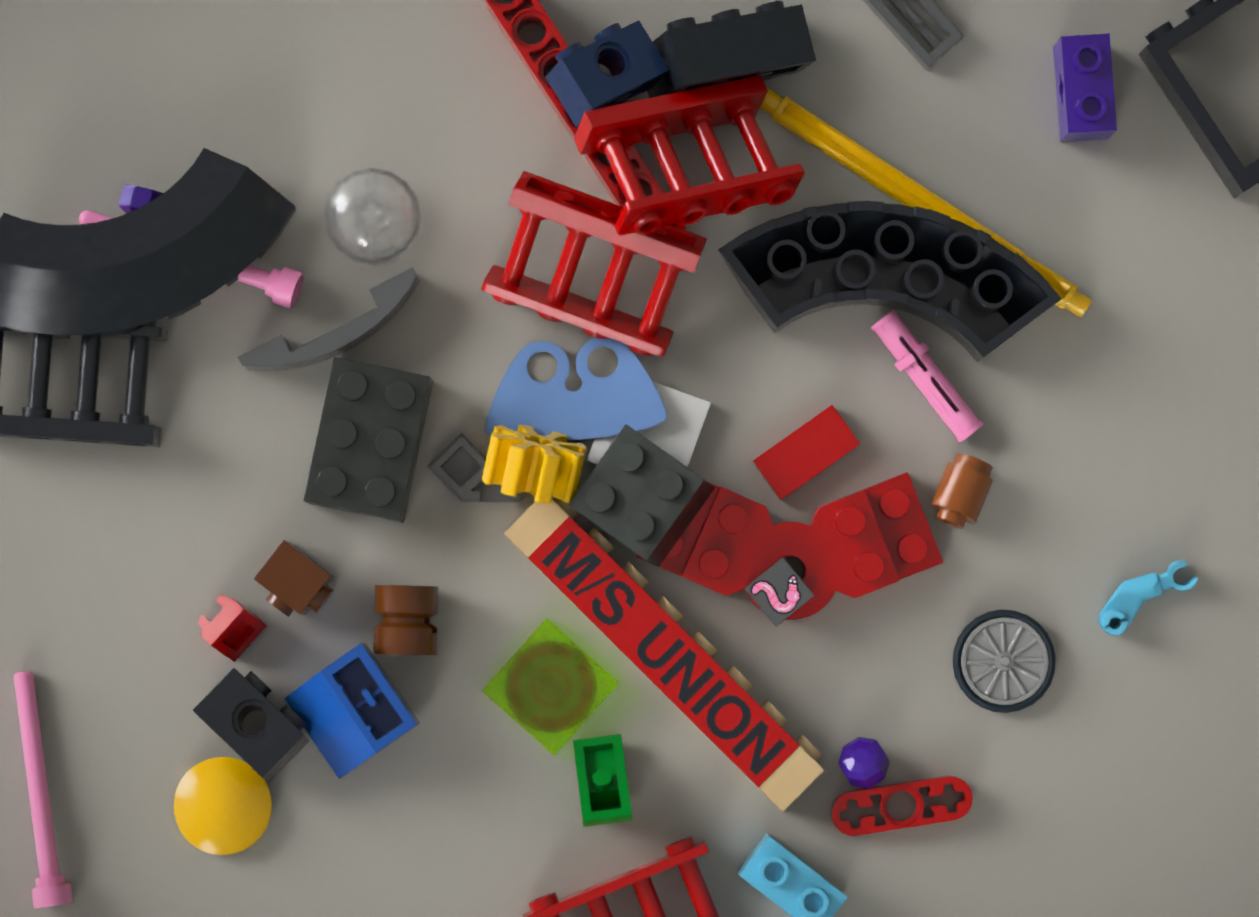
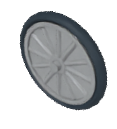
(1004, 661)

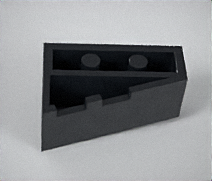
(734, 47)

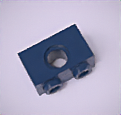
(626, 53)

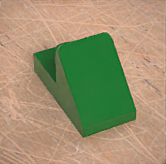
(602, 780)

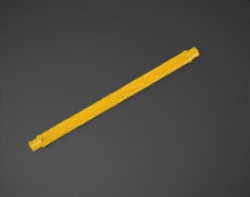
(898, 184)

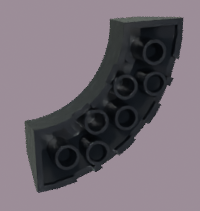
(891, 260)
(143, 262)

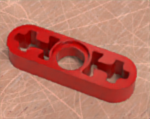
(935, 788)

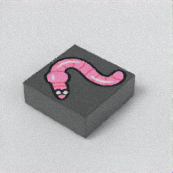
(779, 591)

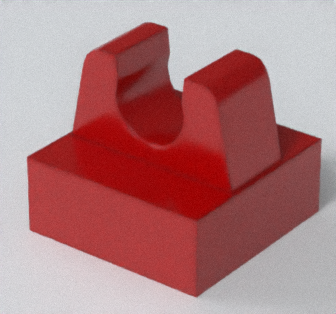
(232, 628)

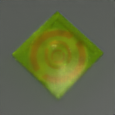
(550, 686)

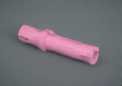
(926, 375)

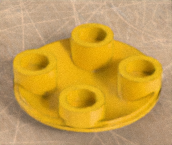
(222, 805)

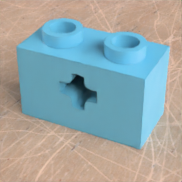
(790, 881)

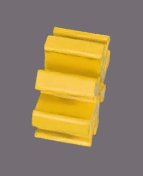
(534, 463)

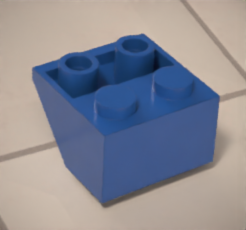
(352, 710)

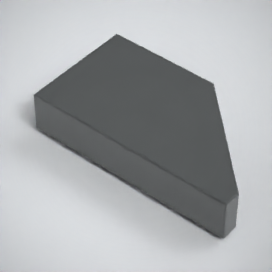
(461, 471)

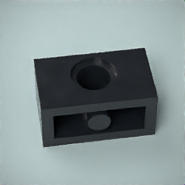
(228, 706)

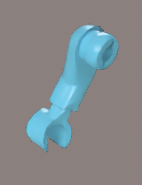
(1132, 593)

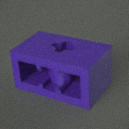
(1084, 87)

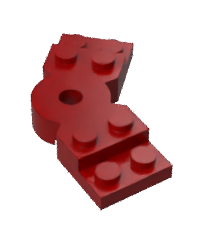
(846, 548)

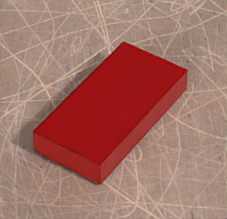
(806, 452)

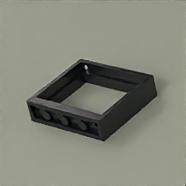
(1186, 102)

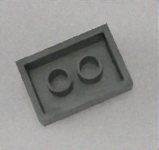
(368, 439)

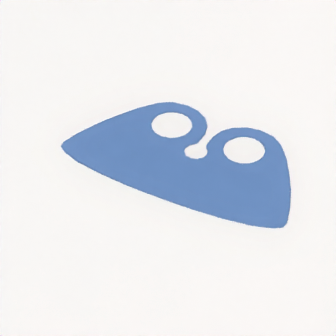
(593, 411)

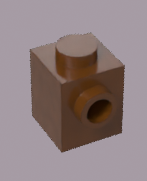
(294, 581)

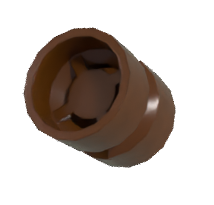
(405, 620)

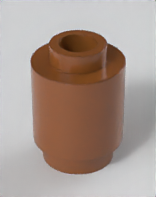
(962, 491)

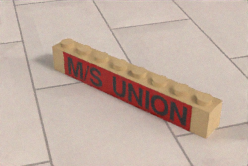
(665, 652)

